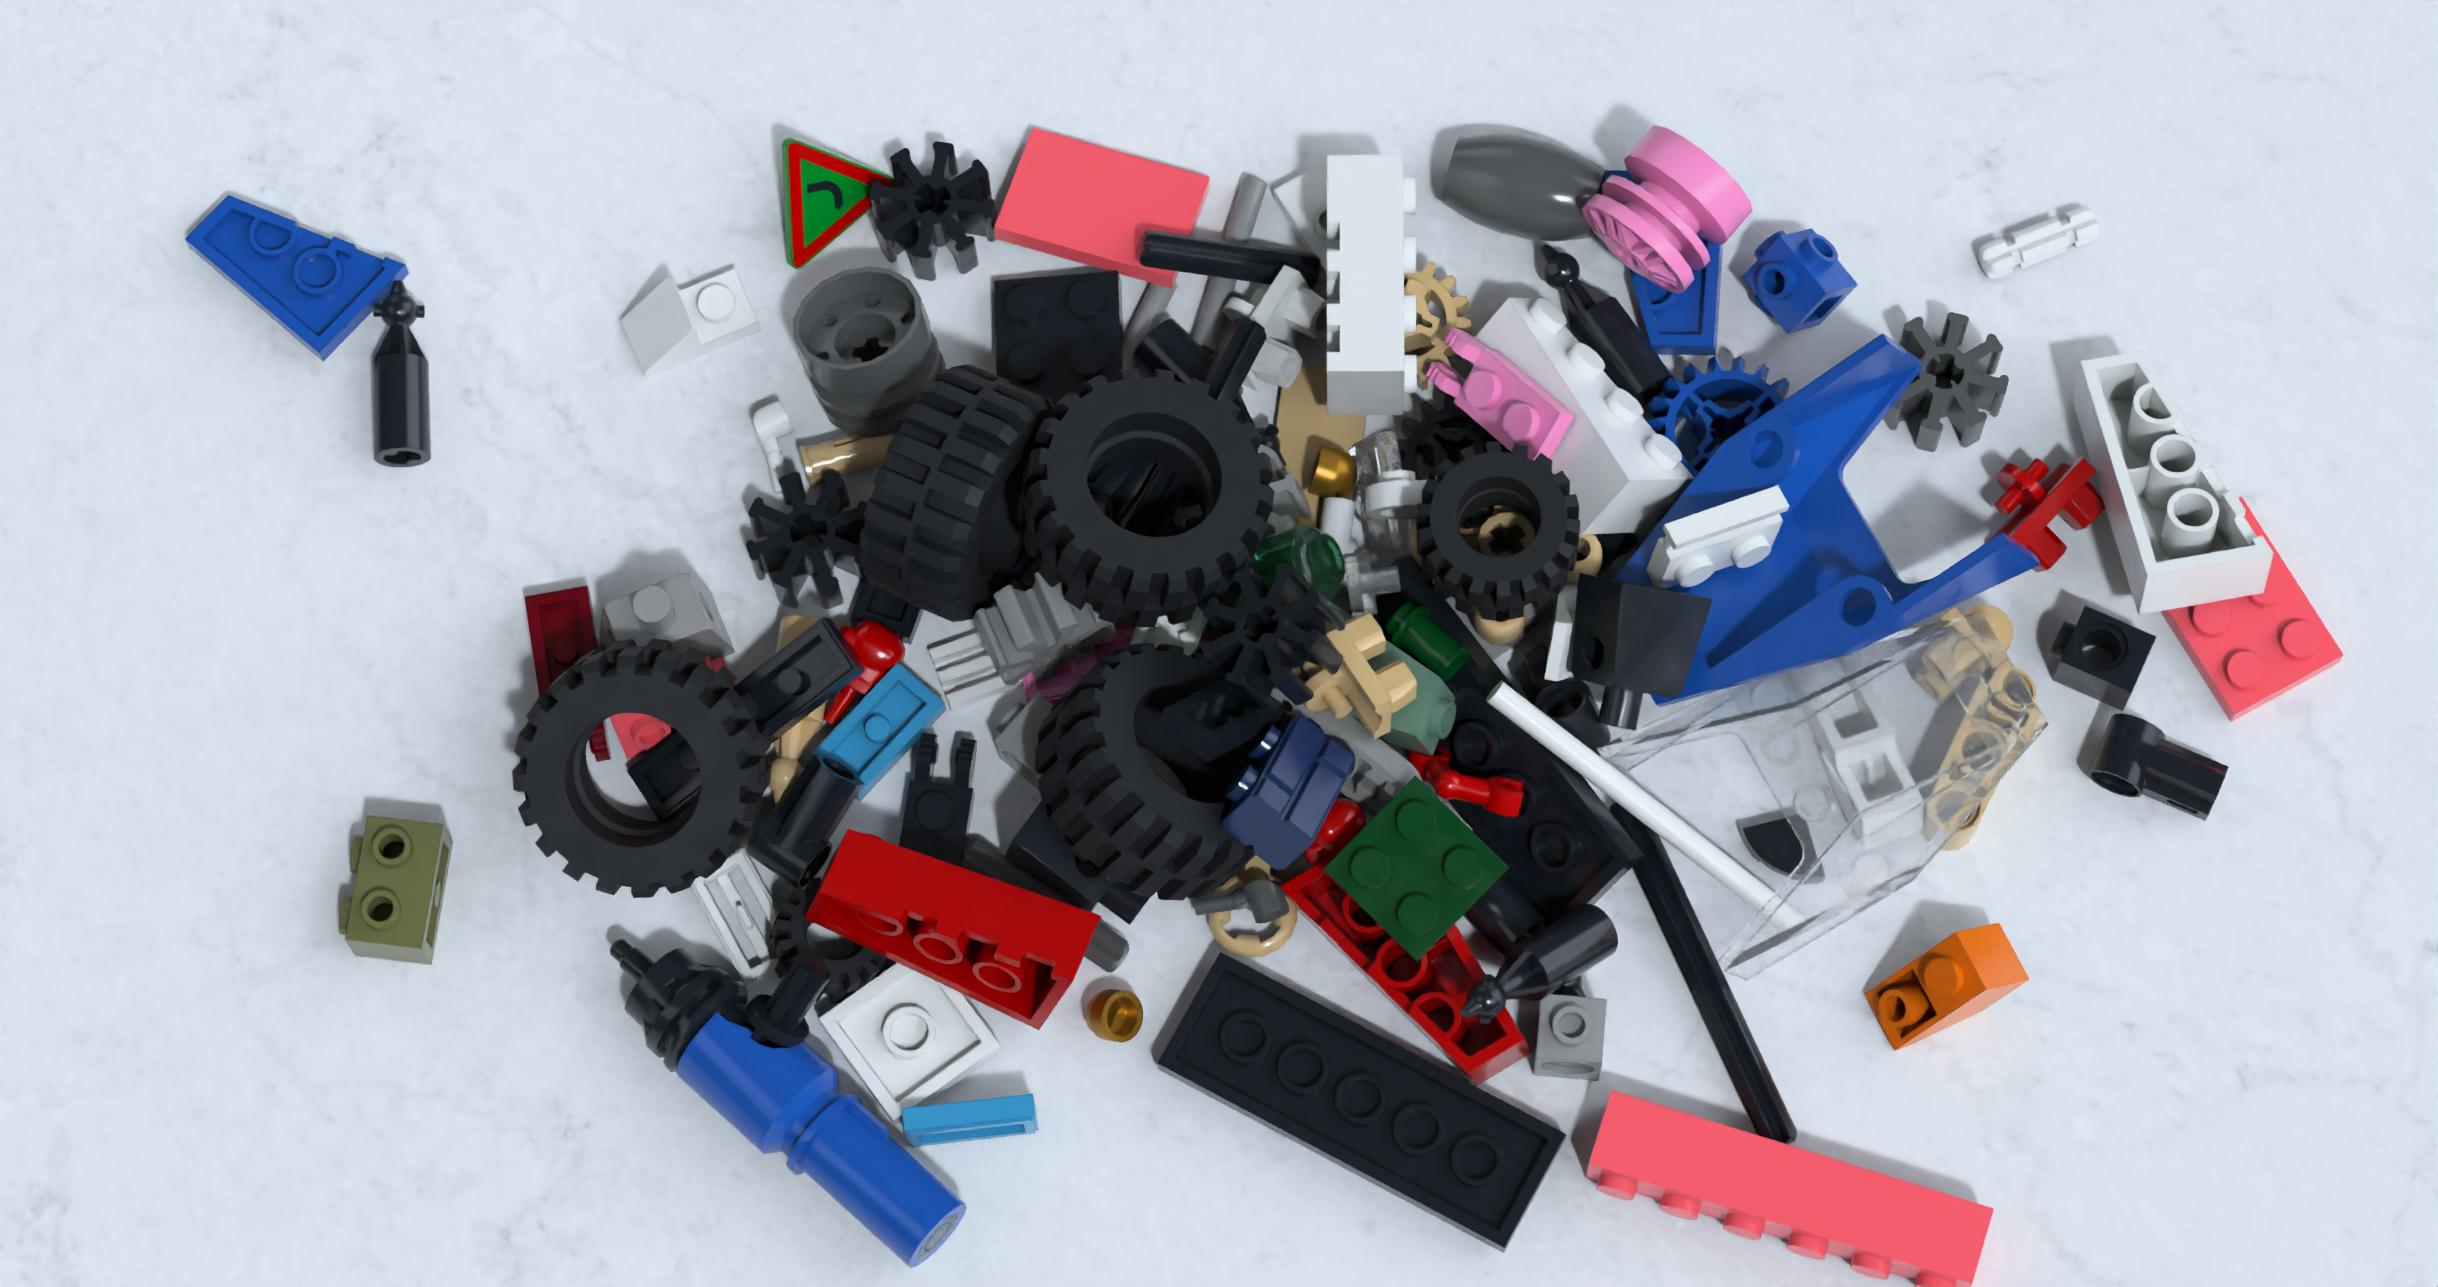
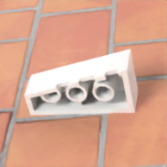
(1367, 285)
(1609, 453)
(2166, 506)

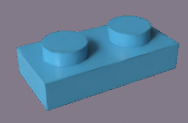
(883, 727)

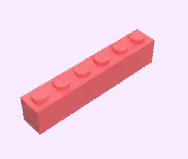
(1787, 1194)

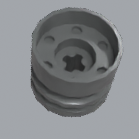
(867, 348)

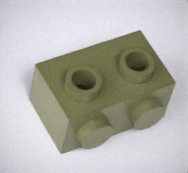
(396, 889)

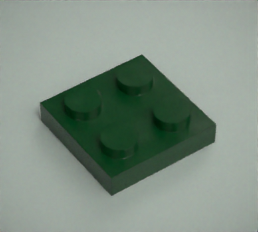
(1415, 869)

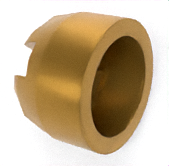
(1332, 473)
(1114, 1015)

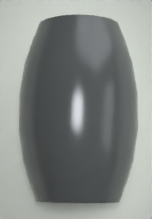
(1522, 186)

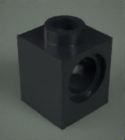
(2108, 683)

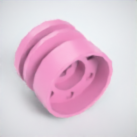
(1674, 200)

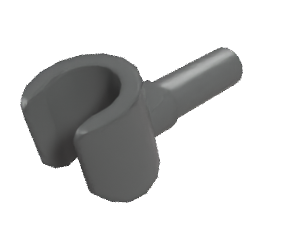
(1262, 896)

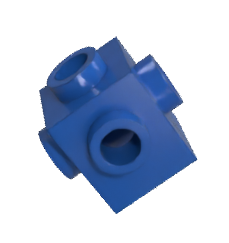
(1798, 279)

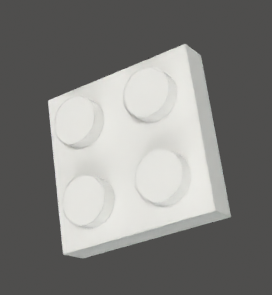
(908, 1038)

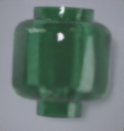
(1308, 551)

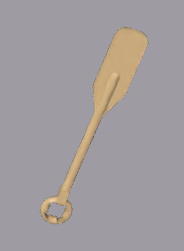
(1302, 430)

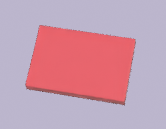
(1097, 204)

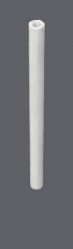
(1629, 795)

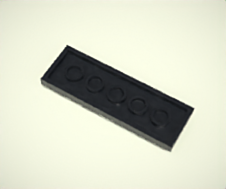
(1565, 839)
(1362, 1102)

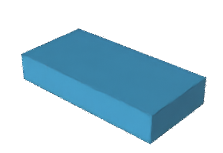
(970, 1120)

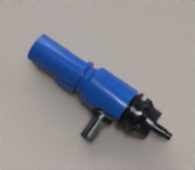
(784, 1093)

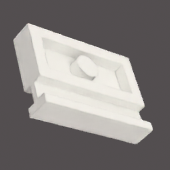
(1717, 538)

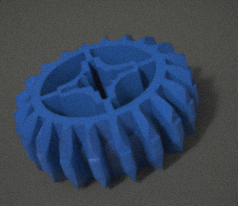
(1695, 403)

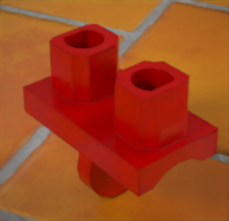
(2062, 492)

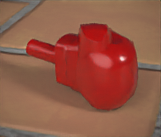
(877, 651)
(1339, 828)

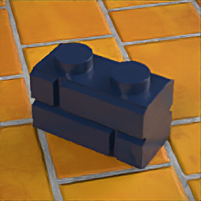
(1286, 791)

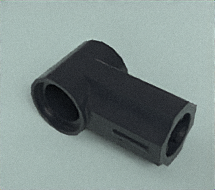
(1564, 701)
(2140, 761)
(797, 835)

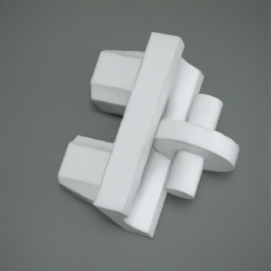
(1282, 311)

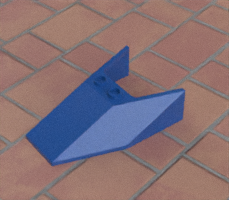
(1826, 575)

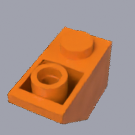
(1947, 984)

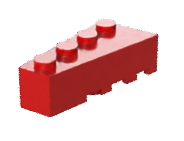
(954, 925)
(1423, 991)

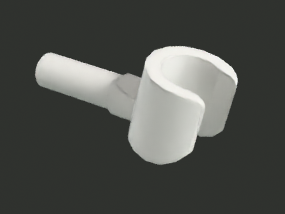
(769, 426)

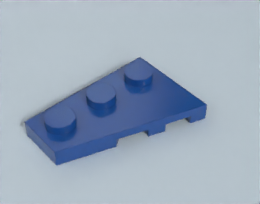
(297, 277)
(1686, 320)

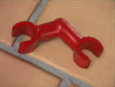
(1497, 794)

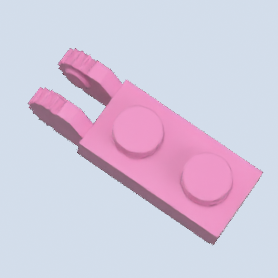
(1502, 397)

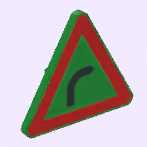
(822, 197)

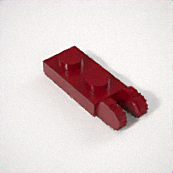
(560, 634)

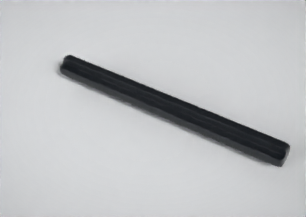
(1707, 983)

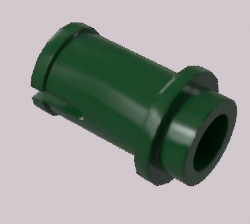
(1426, 640)

